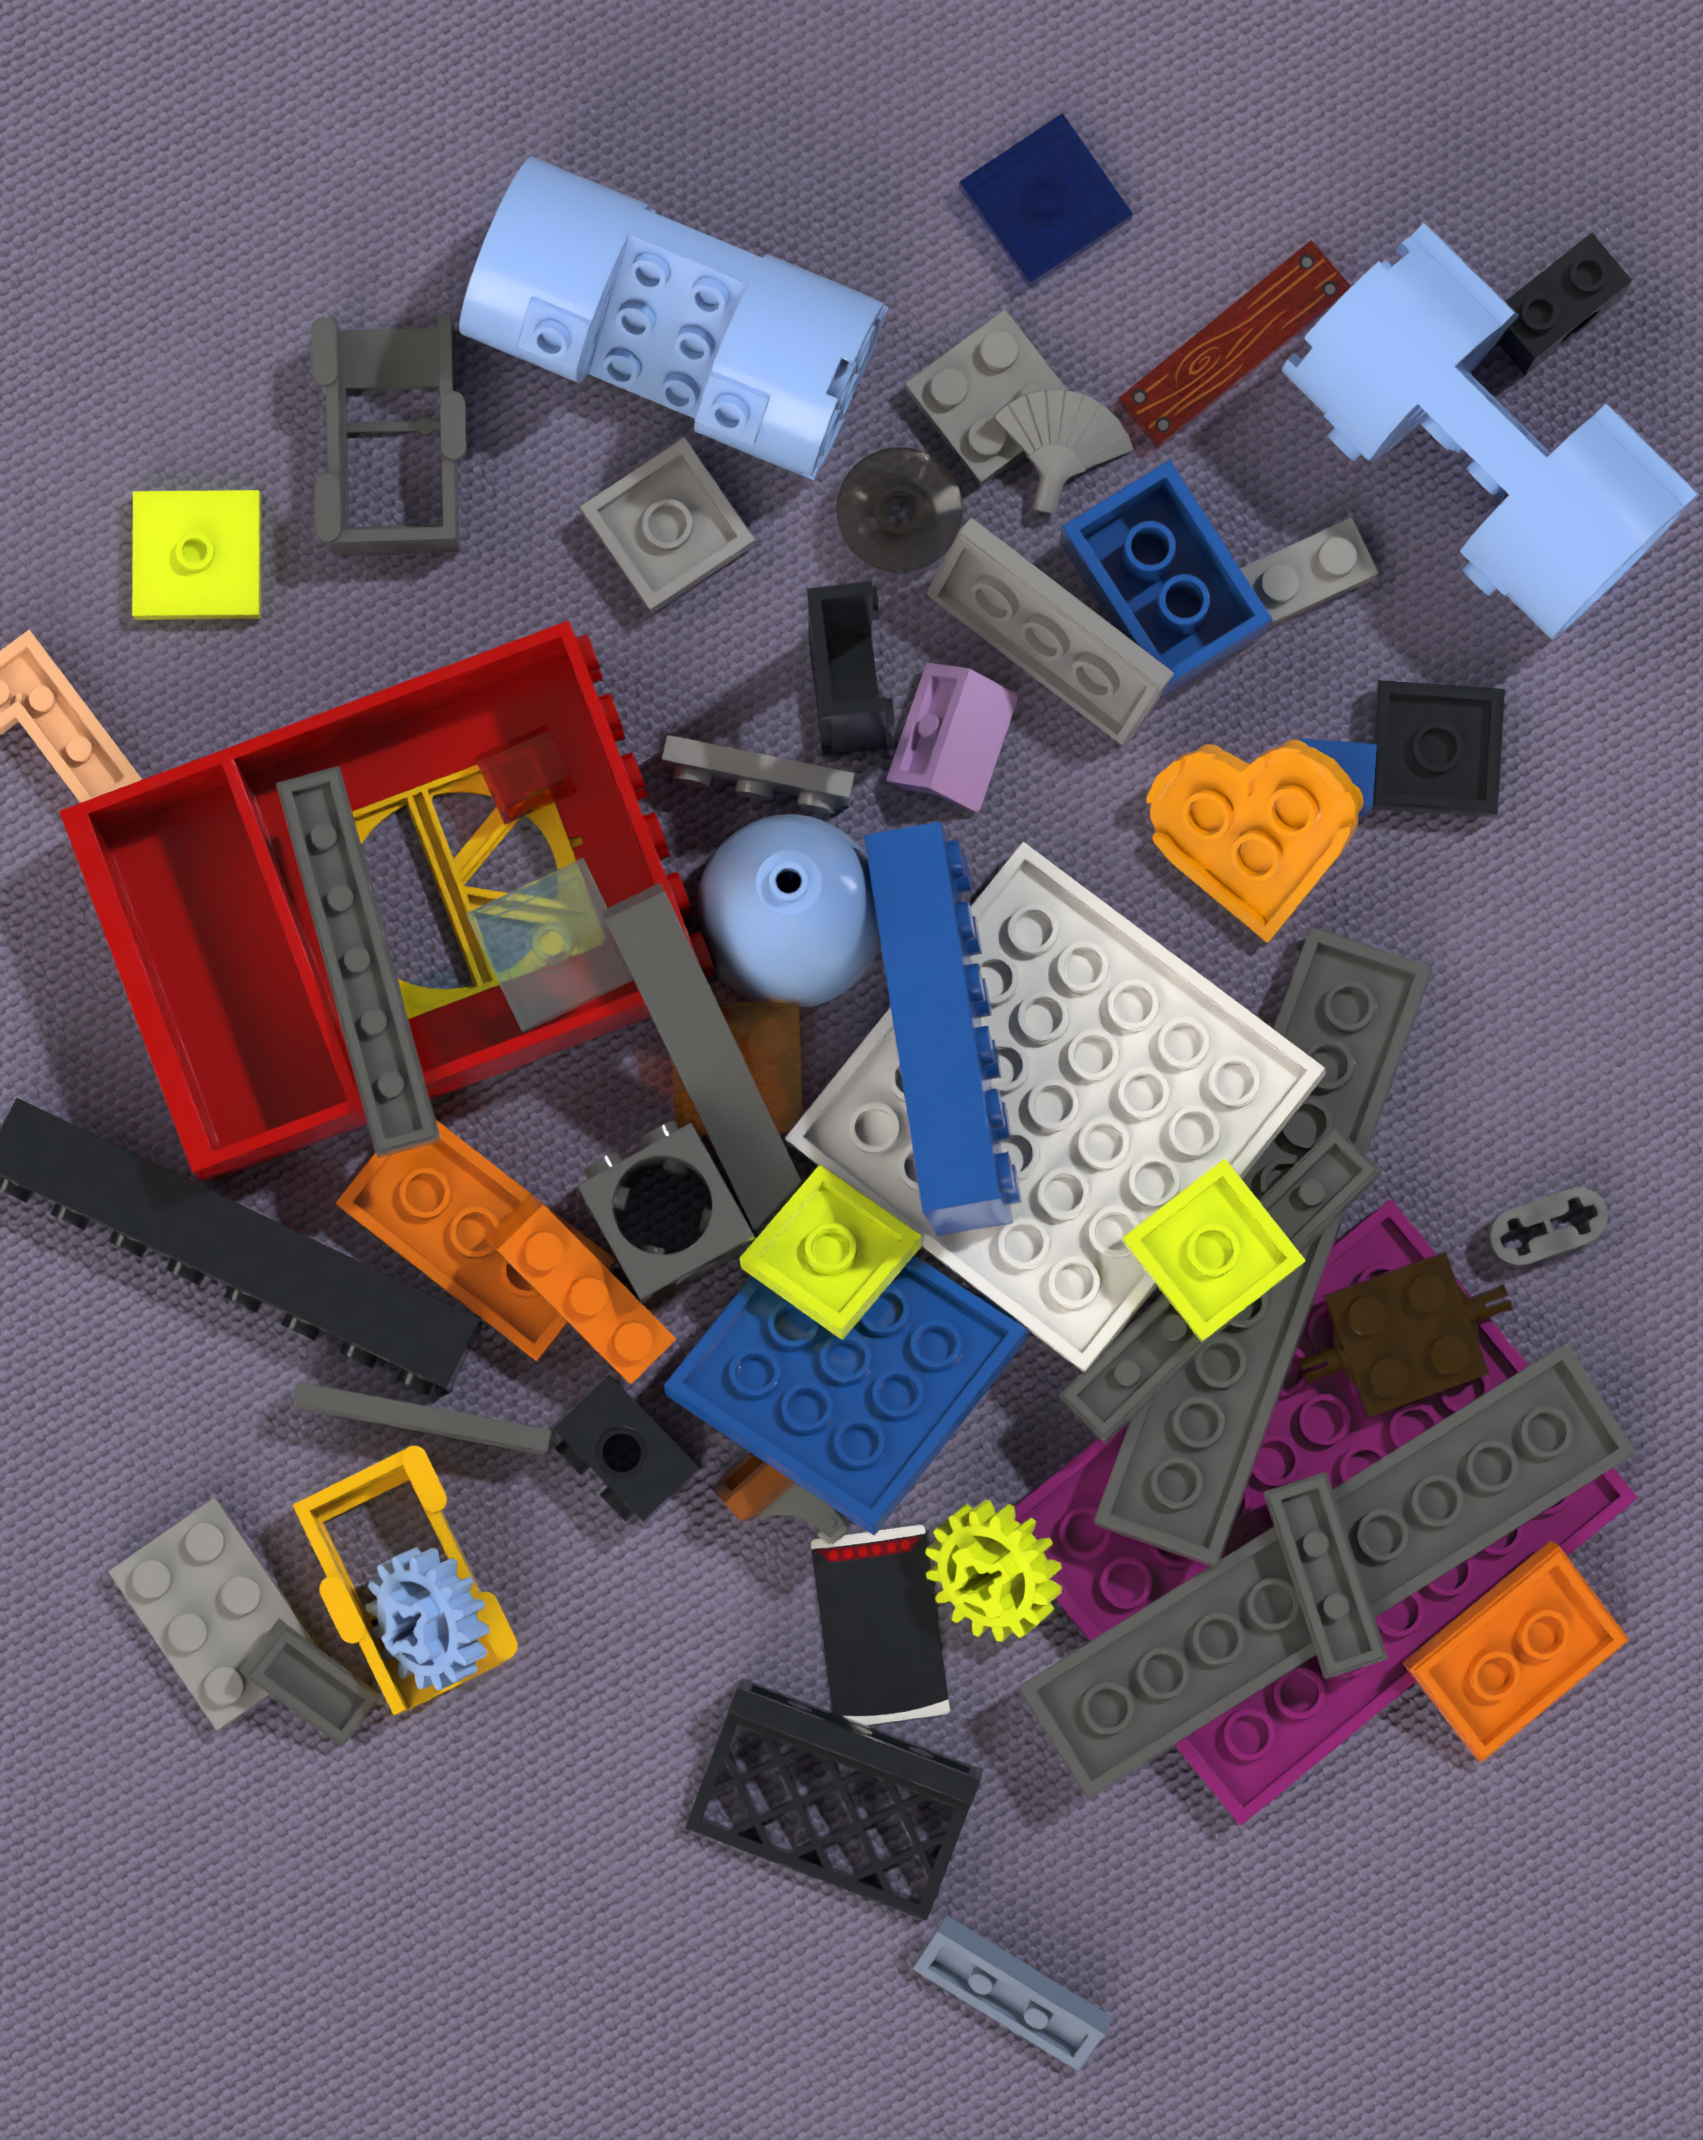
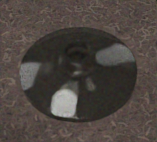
(904, 479)

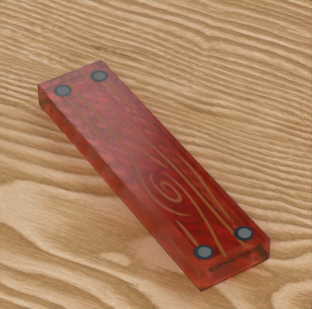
(1234, 344)

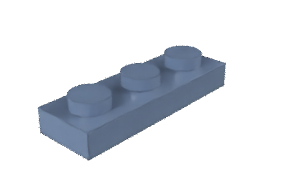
(1012, 1993)

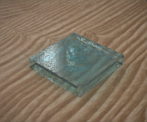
(550, 945)

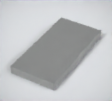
(1049, 632)

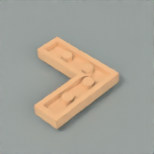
(59, 721)

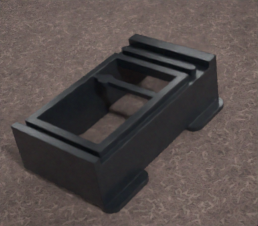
(845, 671)

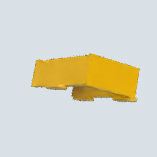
(340, 1593)

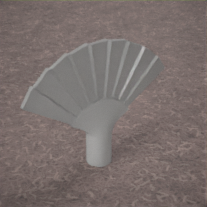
(1062, 437)

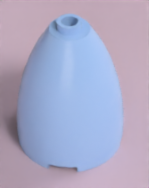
(788, 911)

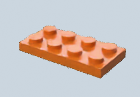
(437, 1212)

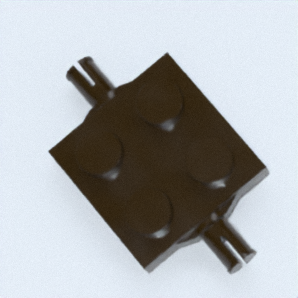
(1405, 1334)

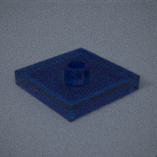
(1045, 200)

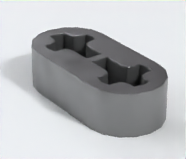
(1552, 1241)

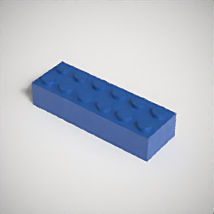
(939, 1028)

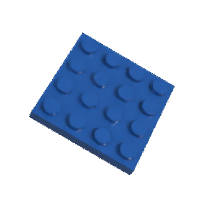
(852, 1413)

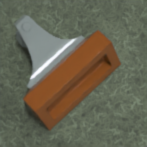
(762, 1491)

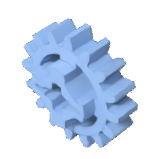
(427, 1618)

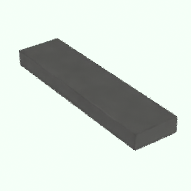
(423, 1419)

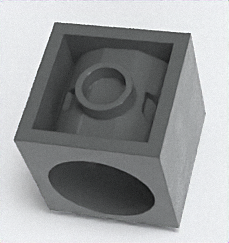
(722, 1228)

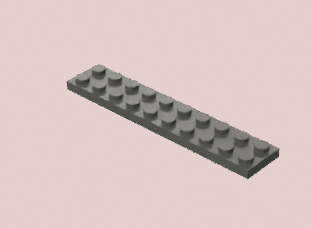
(1202, 1433)
(1406, 1526)

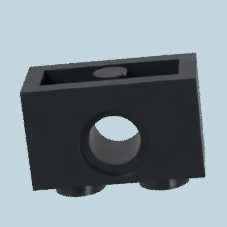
(1562, 302)
(614, 1413)

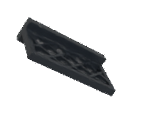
(853, 1746)

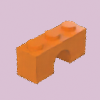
(580, 1288)

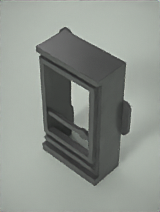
(386, 362)

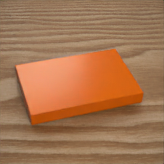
(1516, 1651)

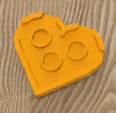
(1256, 829)

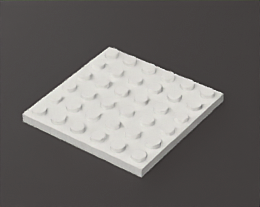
(1116, 1094)

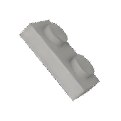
(1311, 571)

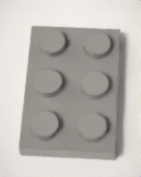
(207, 1607)

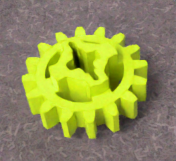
(993, 1570)

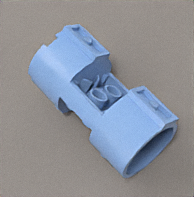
(672, 315)
(1403, 357)

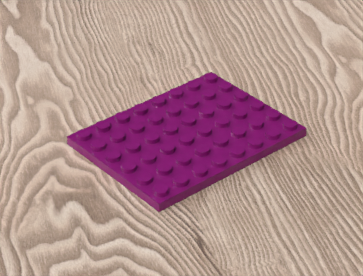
(1315, 1429)

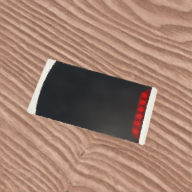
(880, 1626)

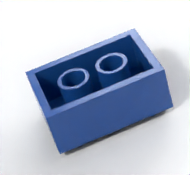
(1165, 575)

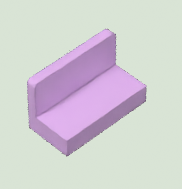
(953, 735)

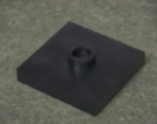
(1437, 748)

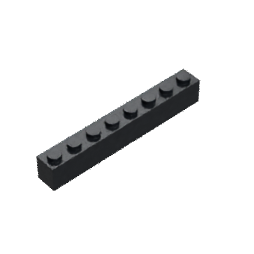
(234, 1246)

